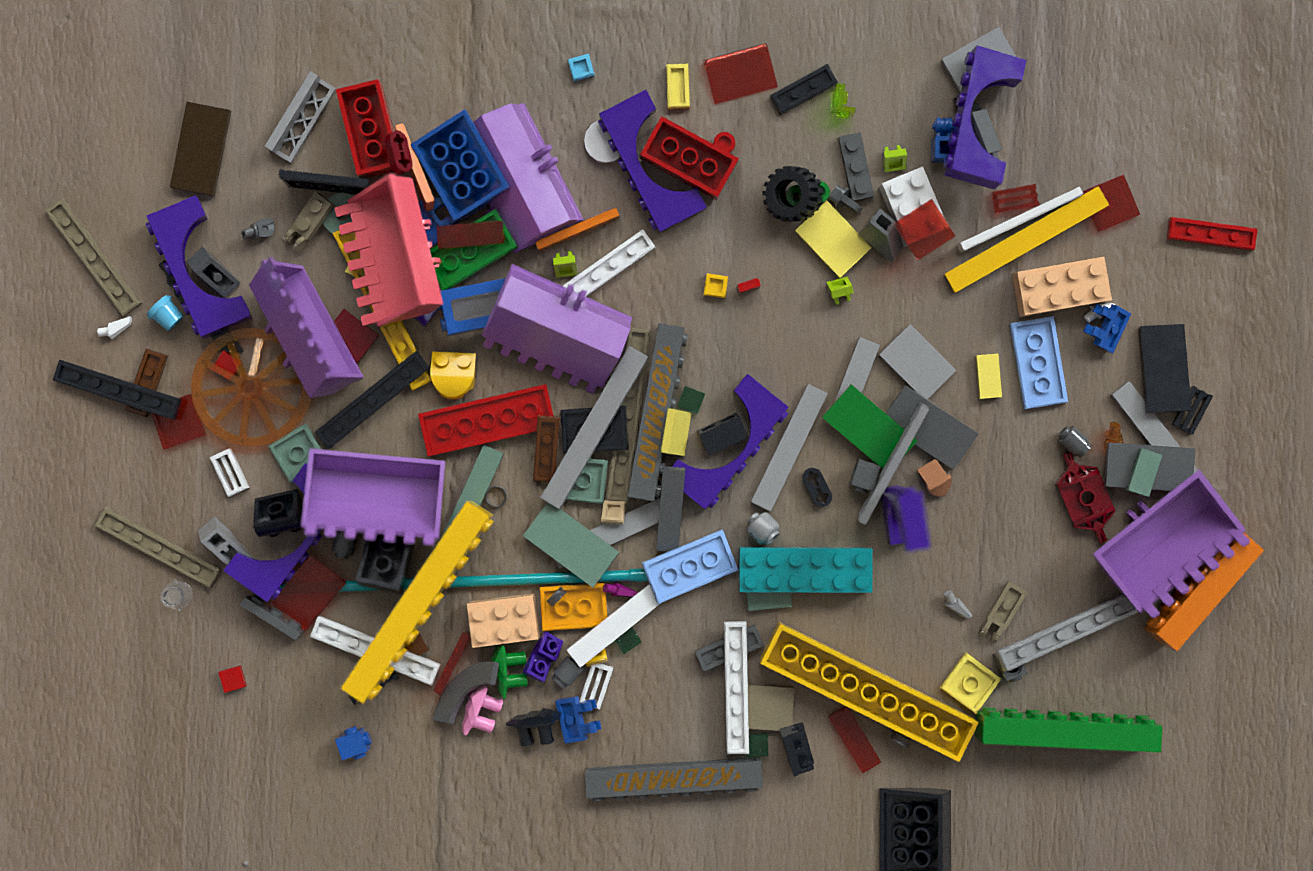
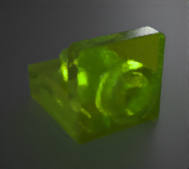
(840, 97)

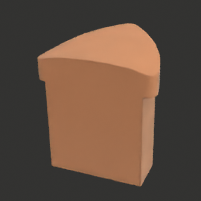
(935, 478)

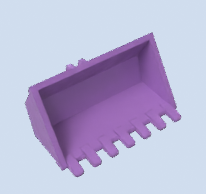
(537, 195)
(557, 328)
(1170, 544)

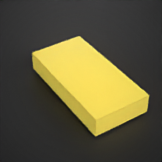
(677, 86)
(988, 376)

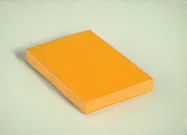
(577, 609)

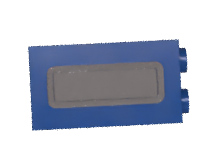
(468, 307)

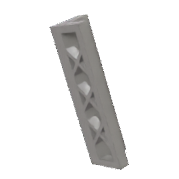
(294, 112)

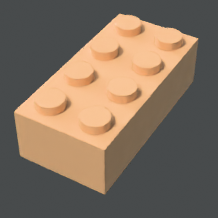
(1061, 286)

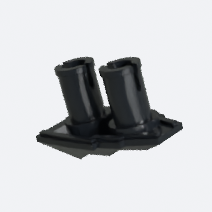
(541, 719)

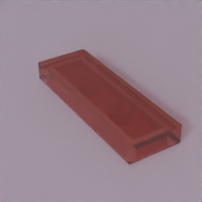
(470, 234)
(452, 662)
(854, 739)

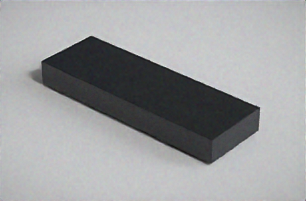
(803, 89)

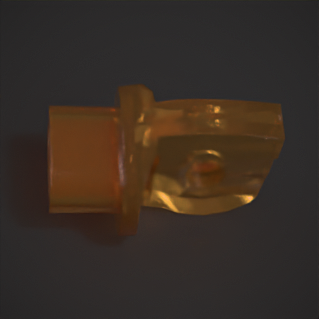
(1113, 434)

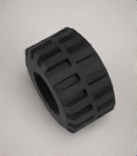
(776, 194)

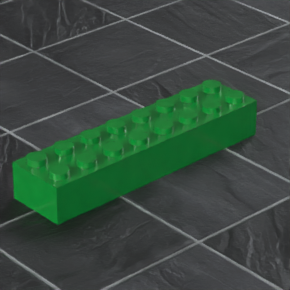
(1068, 731)

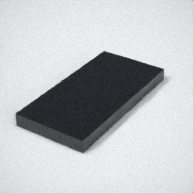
(323, 182)
(1165, 368)

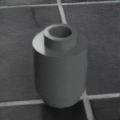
(1074, 441)
(343, 546)
(567, 672)

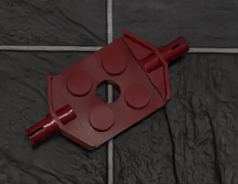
(1073, 484)

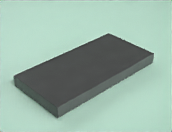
(939, 432)
(1174, 468)

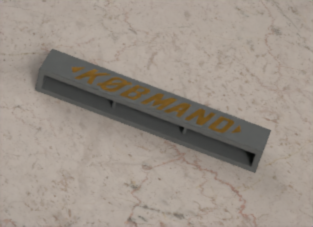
(658, 399)
(673, 778)

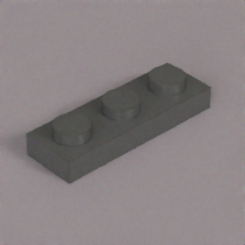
(856, 166)
(273, 616)
(713, 653)

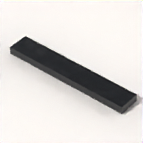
(117, 389)
(372, 399)

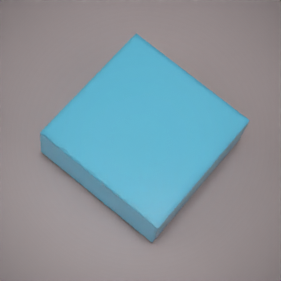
(581, 67)

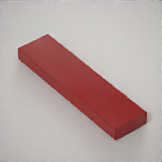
(1212, 233)

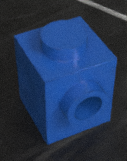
(353, 743)

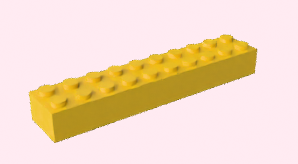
(417, 601)
(868, 691)

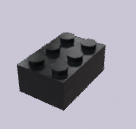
(385, 564)

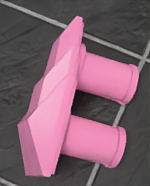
(476, 700)

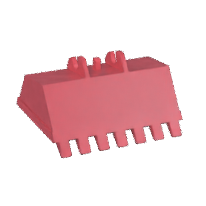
(391, 251)

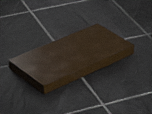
(200, 148)

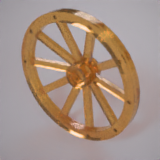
(213, 424)

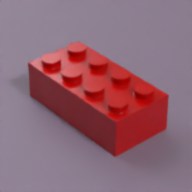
(367, 125)
(689, 158)

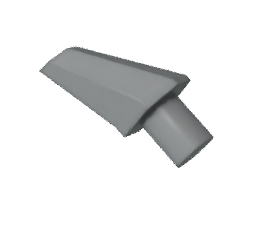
(956, 605)

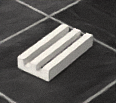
(240, 475)
(601, 666)

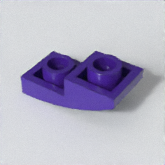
(542, 656)

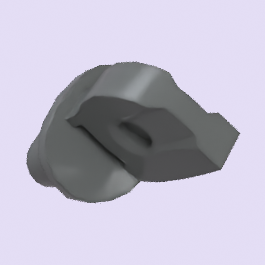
(841, 197)
(259, 229)

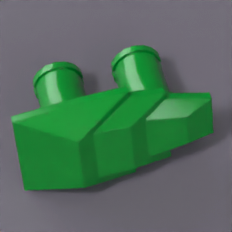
(508, 659)

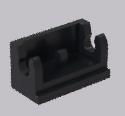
(722, 433)
(797, 748)

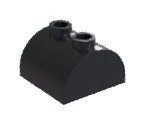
(278, 513)

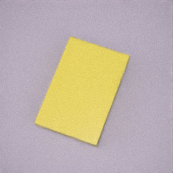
(833, 239)

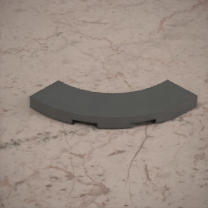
(467, 680)

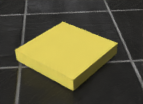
(676, 432)
(970, 683)

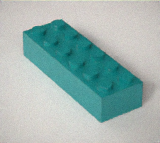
(805, 569)

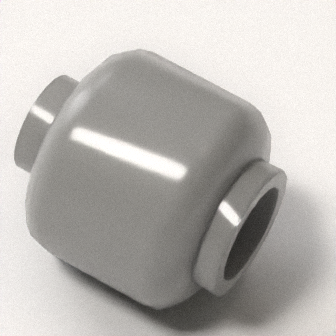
(763, 528)

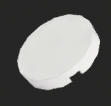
(597, 145)

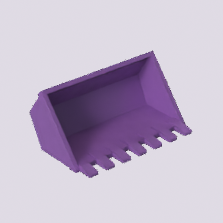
(304, 328)
(373, 495)

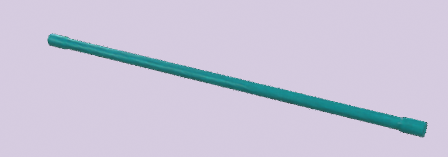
(631, 575)

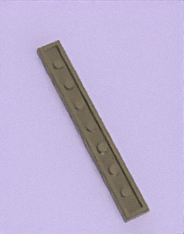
(623, 460)

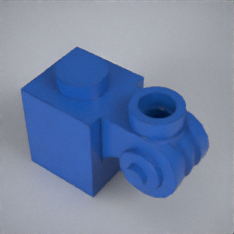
(939, 144)

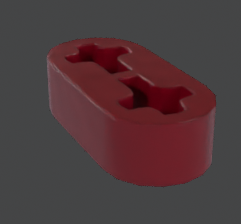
(398, 152)

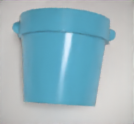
(165, 313)

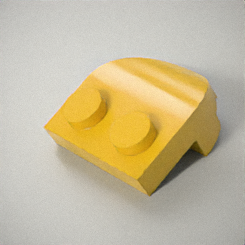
(453, 373)

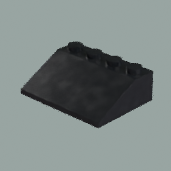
(915, 829)

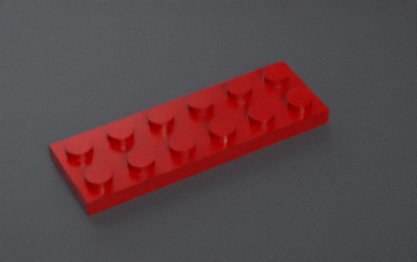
(484, 420)

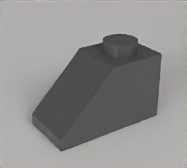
(213, 272)

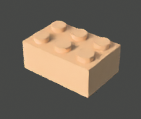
(503, 620)

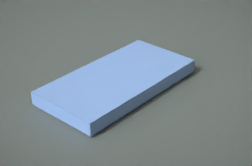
(1038, 362)
(689, 566)

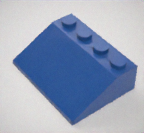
(460, 166)

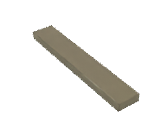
(93, 257)
(158, 547)

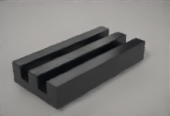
(1207, 398)

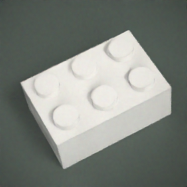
(907, 194)

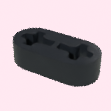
(812, 489)

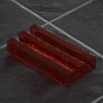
(1033, 195)

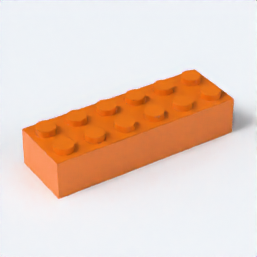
(1189, 610)

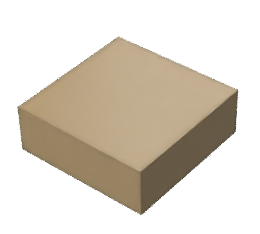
(613, 512)

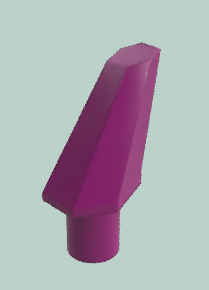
(619, 590)

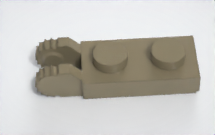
(308, 221)
(1003, 610)

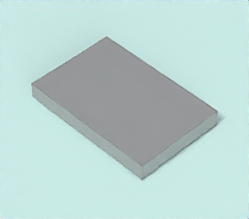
(954, 62)
(917, 362)

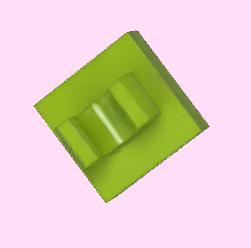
(894, 159)
(565, 266)
(839, 288)

